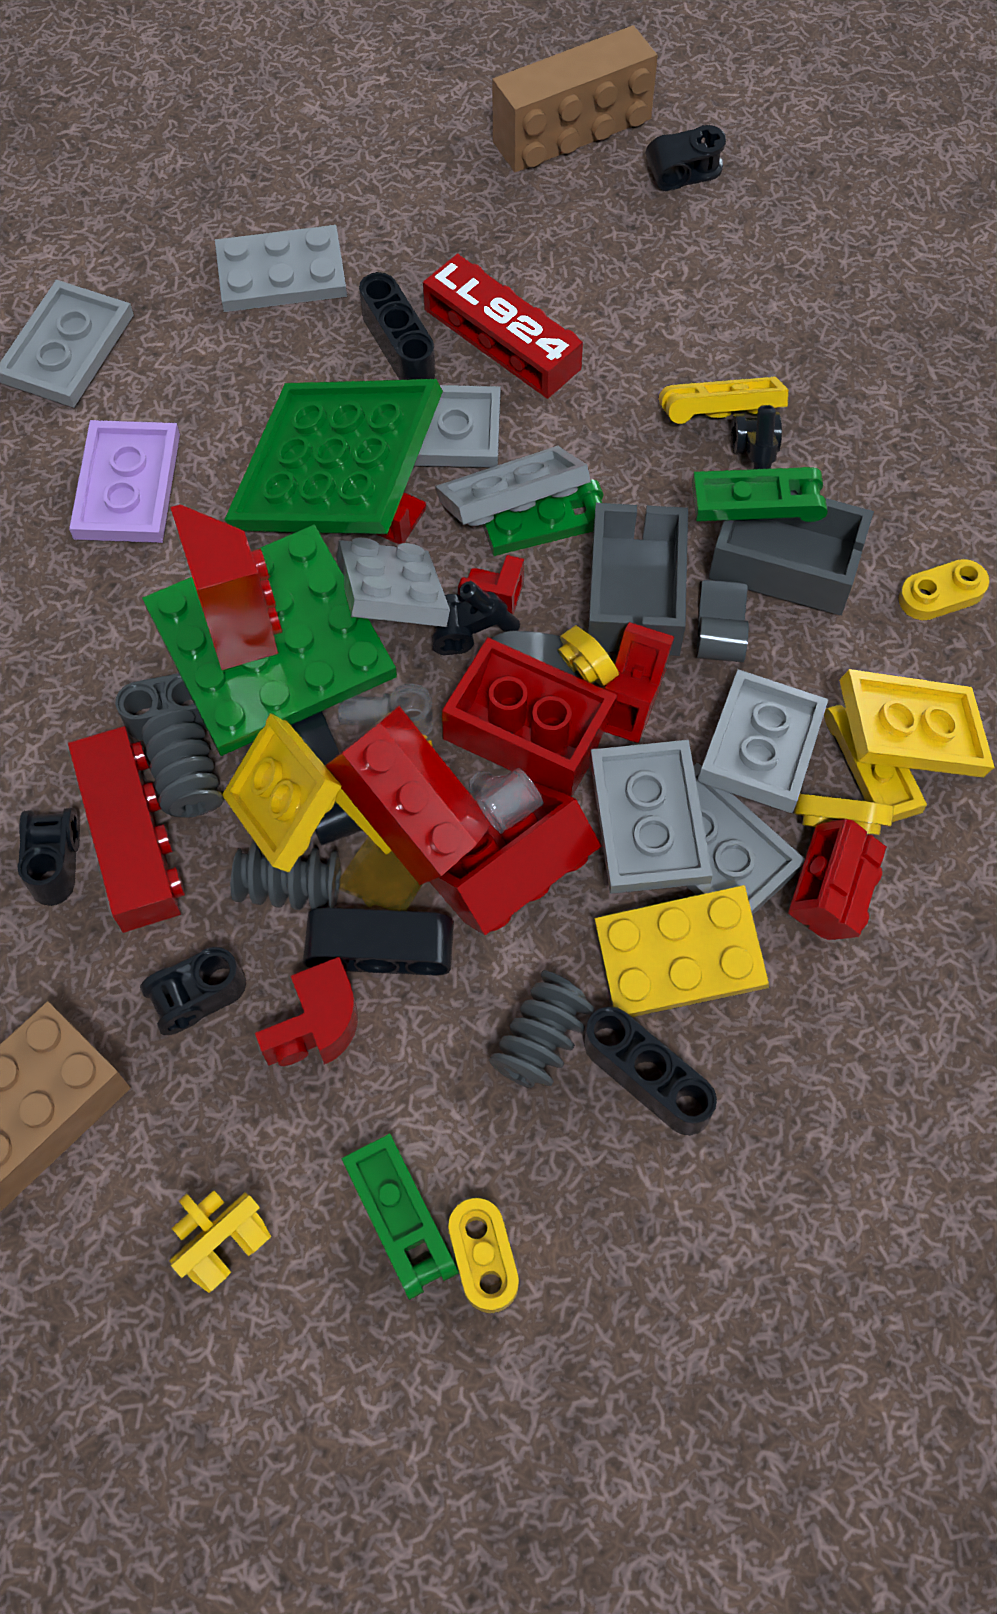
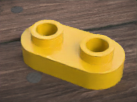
(946, 587)
(587, 656)
(826, 809)
(483, 1255)

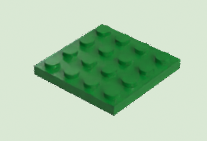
(335, 456)
(320, 652)

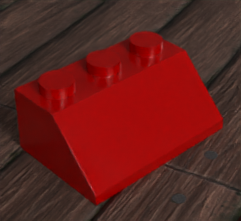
(230, 587)
(527, 716)
(410, 796)
(519, 863)

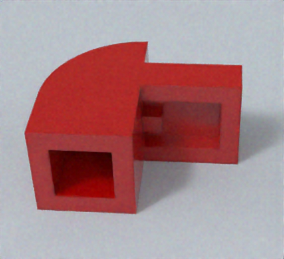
(641, 673)
(327, 1019)

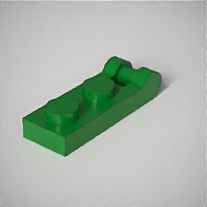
(759, 494)
(545, 522)
(398, 1214)

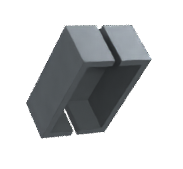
(794, 557)
(638, 577)

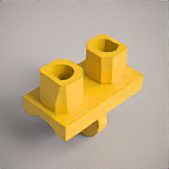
(197, 1256)

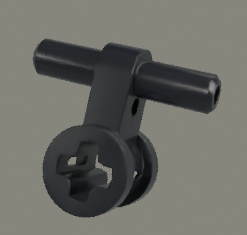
(758, 435)
(470, 614)

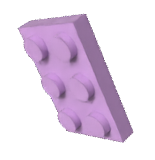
(125, 481)

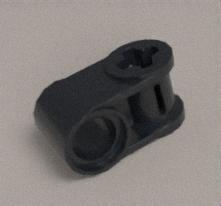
(683, 159)
(49, 845)
(190, 989)

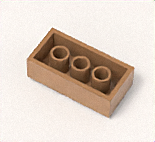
(573, 98)
(49, 1096)

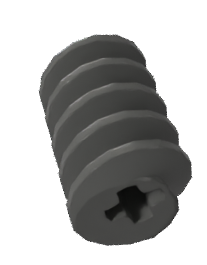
(181, 764)
(306, 880)
(541, 1031)

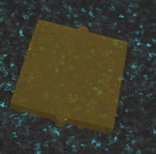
(379, 879)

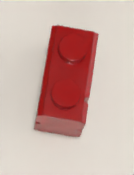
(838, 880)

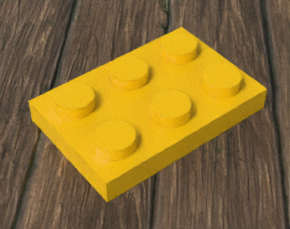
(915, 724)
(281, 793)
(682, 952)

